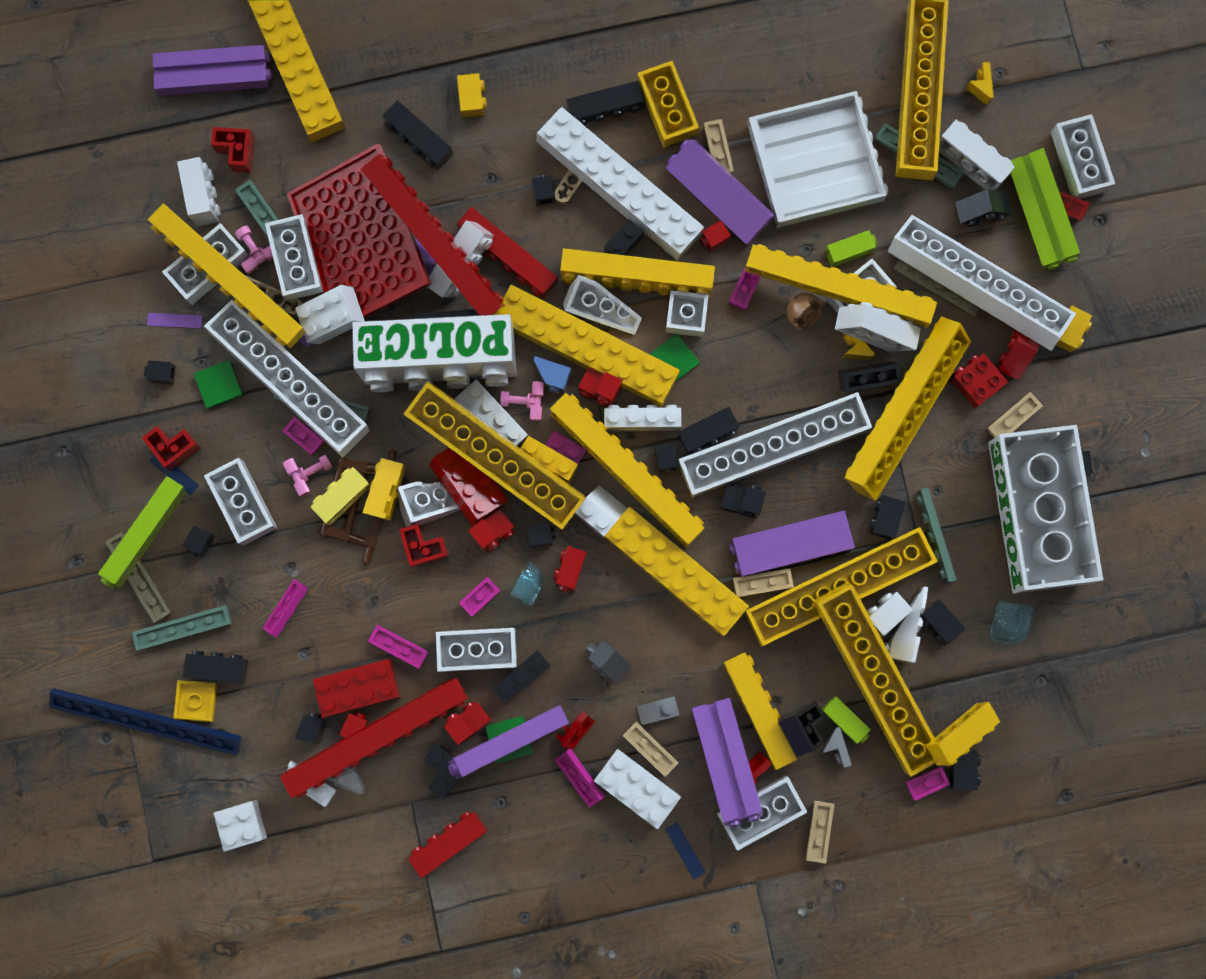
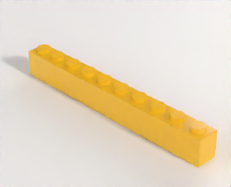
(227, 276)
(839, 285)

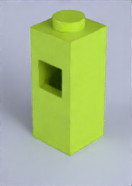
(850, 248)
(847, 721)

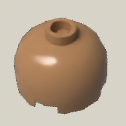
(804, 310)

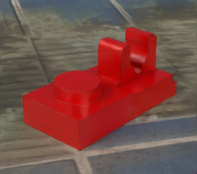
(1073, 206)
(576, 732)
(758, 765)

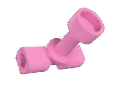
(256, 255)
(533, 400)
(300, 475)

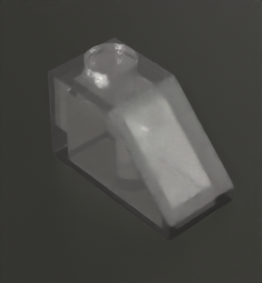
(349, 780)

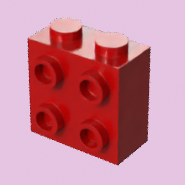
(978, 380)
(571, 568)

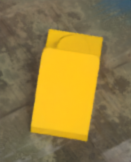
(982, 87)
(860, 349)

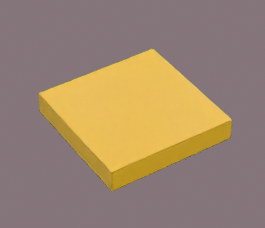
(195, 701)

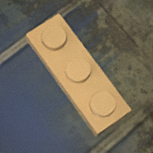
(717, 143)
(1015, 416)
(763, 582)
(650, 749)
(819, 831)

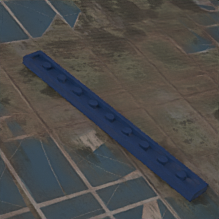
(144, 721)

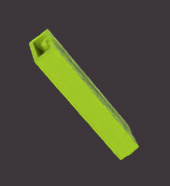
(1044, 210)
(142, 533)

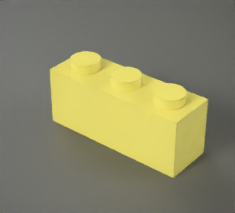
(340, 495)

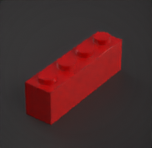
(447, 844)

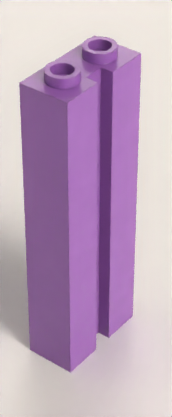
(211, 70)
(719, 191)
(791, 544)
(507, 742)
(727, 763)

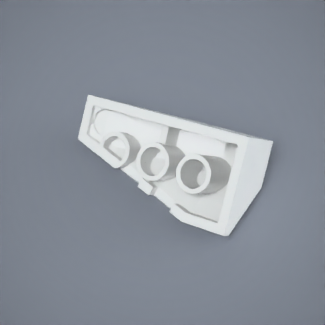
(596, 303)
(424, 502)
(904, 641)

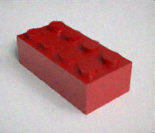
(468, 486)
(356, 688)

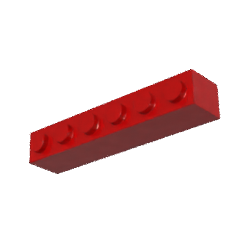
(514, 257)

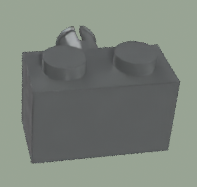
(607, 661)

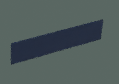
(176, 475)
(685, 850)

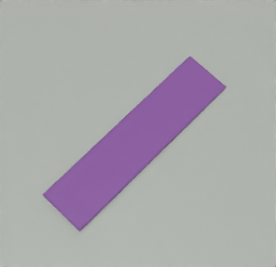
(174, 320)

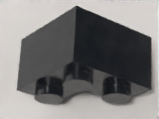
(983, 206)
(743, 501)
(801, 730)
(443, 781)

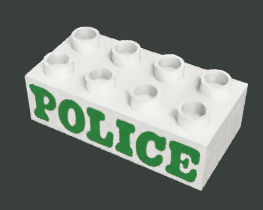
(435, 351)
(1045, 509)

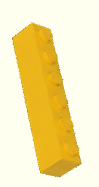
(759, 710)

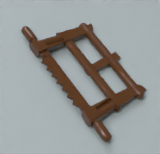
(346, 535)

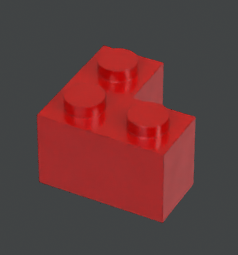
(238, 144)
(1019, 355)
(600, 387)
(171, 451)
(492, 530)
(420, 551)
(468, 723)

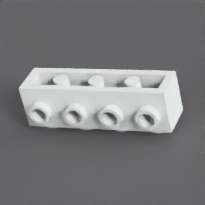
(642, 419)

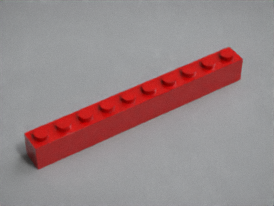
(432, 236)
(373, 737)

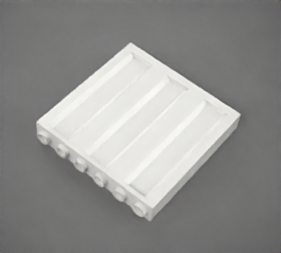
(817, 159)

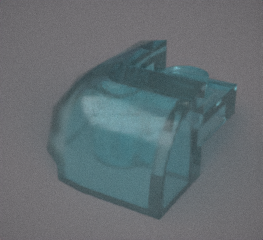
(528, 584)
(1012, 622)

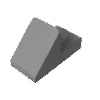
(658, 710)
(836, 741)

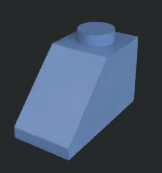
(553, 374)

